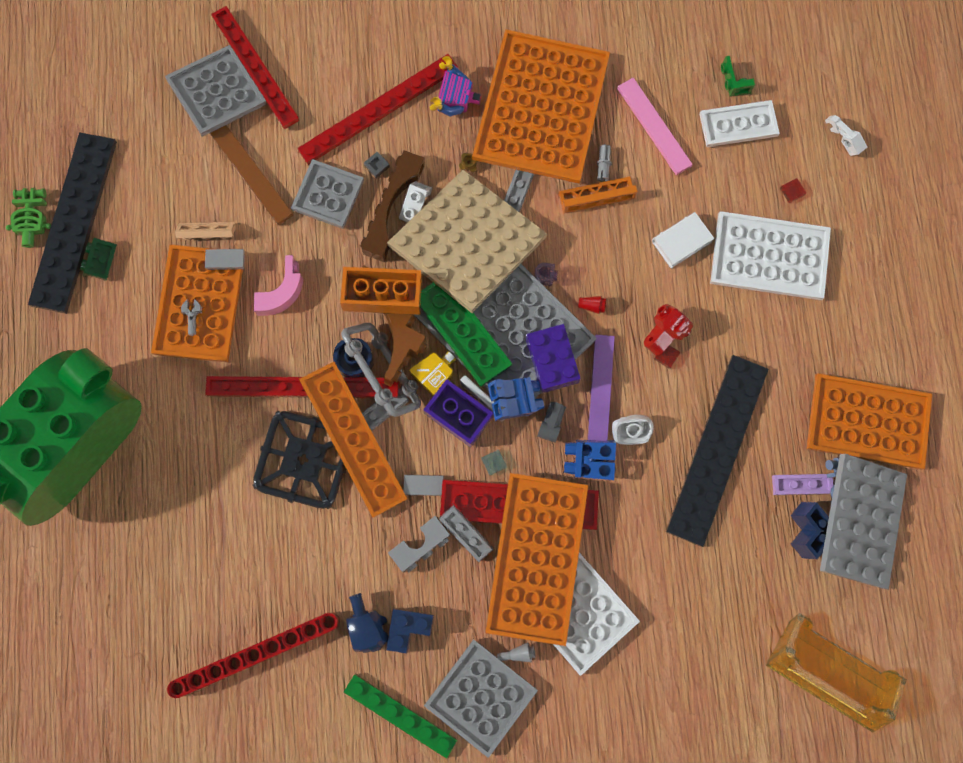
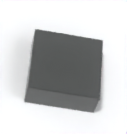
(376, 165)

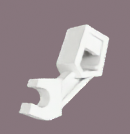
(851, 139)

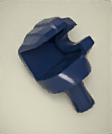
(365, 627)

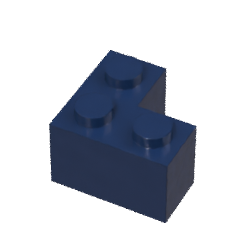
(813, 526)
(405, 623)

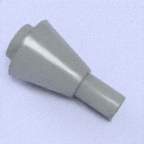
(521, 653)

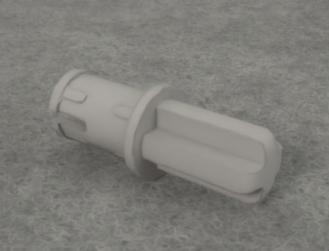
(604, 163)

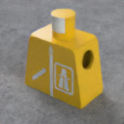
(433, 371)

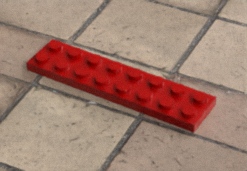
(486, 502)

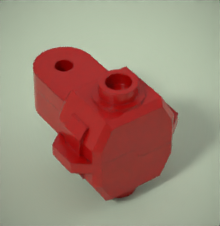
(670, 325)

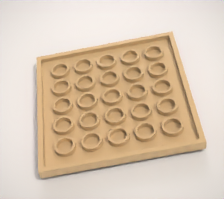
(467, 240)

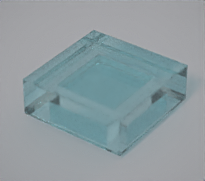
(493, 462)

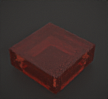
(793, 190)
(668, 357)

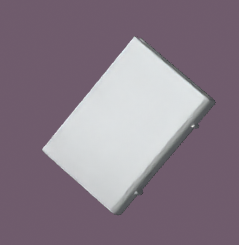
(682, 240)

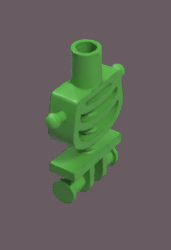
(23, 220)

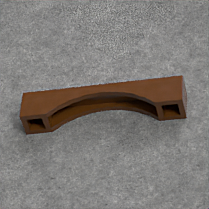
(407, 171)

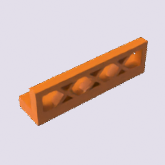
(597, 198)

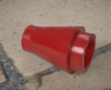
(594, 304)

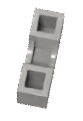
(407, 557)

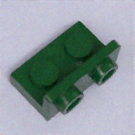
(99, 259)

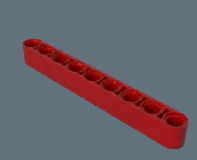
(244, 656)

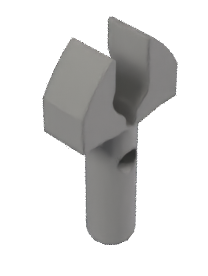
(191, 315)

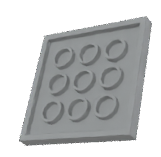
(215, 90)
(480, 698)

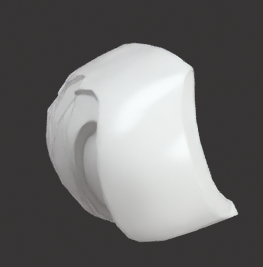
(632, 429)

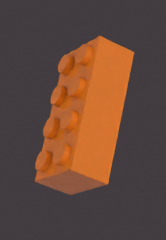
(381, 290)

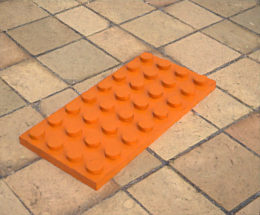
(537, 559)

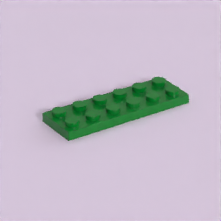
(464, 335)

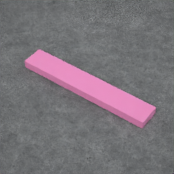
(654, 126)

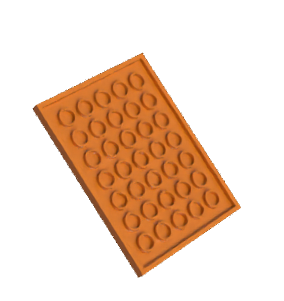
(541, 106)

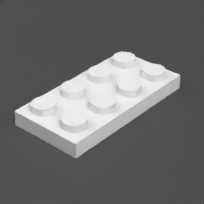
(739, 123)

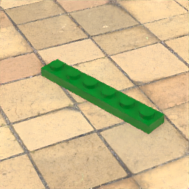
(400, 716)

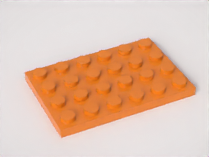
(215, 292)
(869, 421)

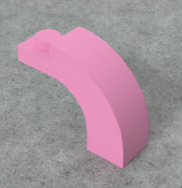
(285, 295)

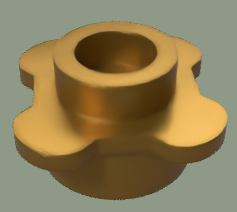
(464, 165)

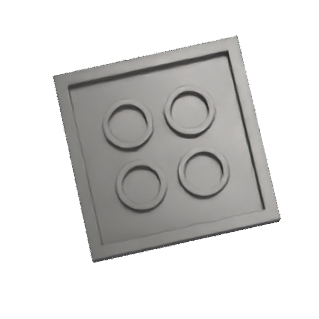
(327, 194)

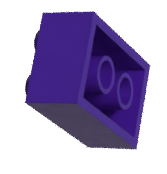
(552, 358)
(458, 413)

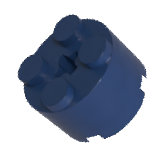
(348, 367)

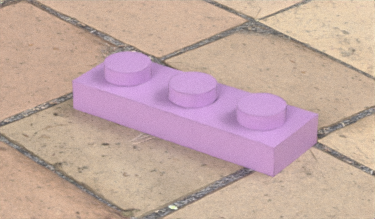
(802, 484)

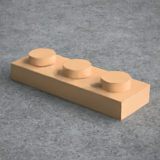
(205, 230)

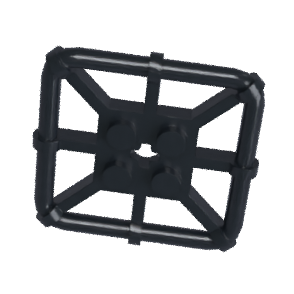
(291, 465)

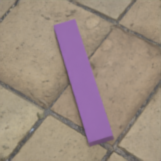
(601, 388)

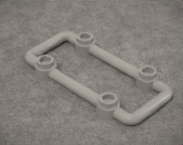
(383, 396)

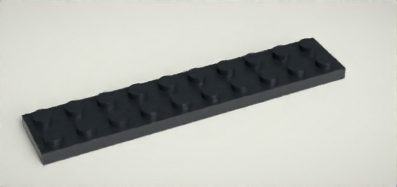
(72, 223)
(717, 451)

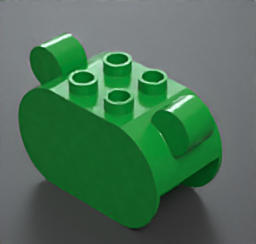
(60, 433)

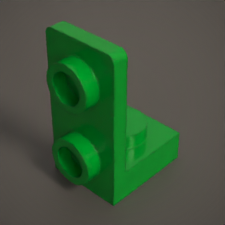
(734, 87)

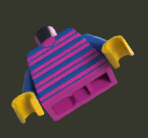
(454, 92)

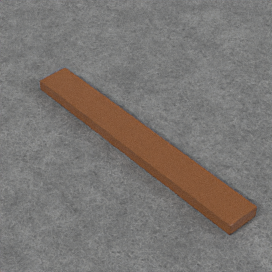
(252, 175)

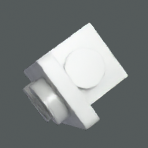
(414, 200)

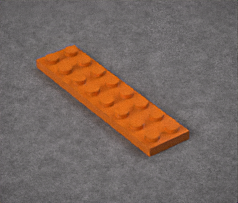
(353, 439)

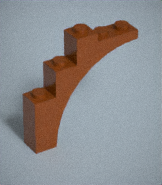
(406, 342)

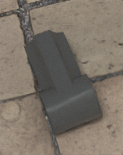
(551, 425)

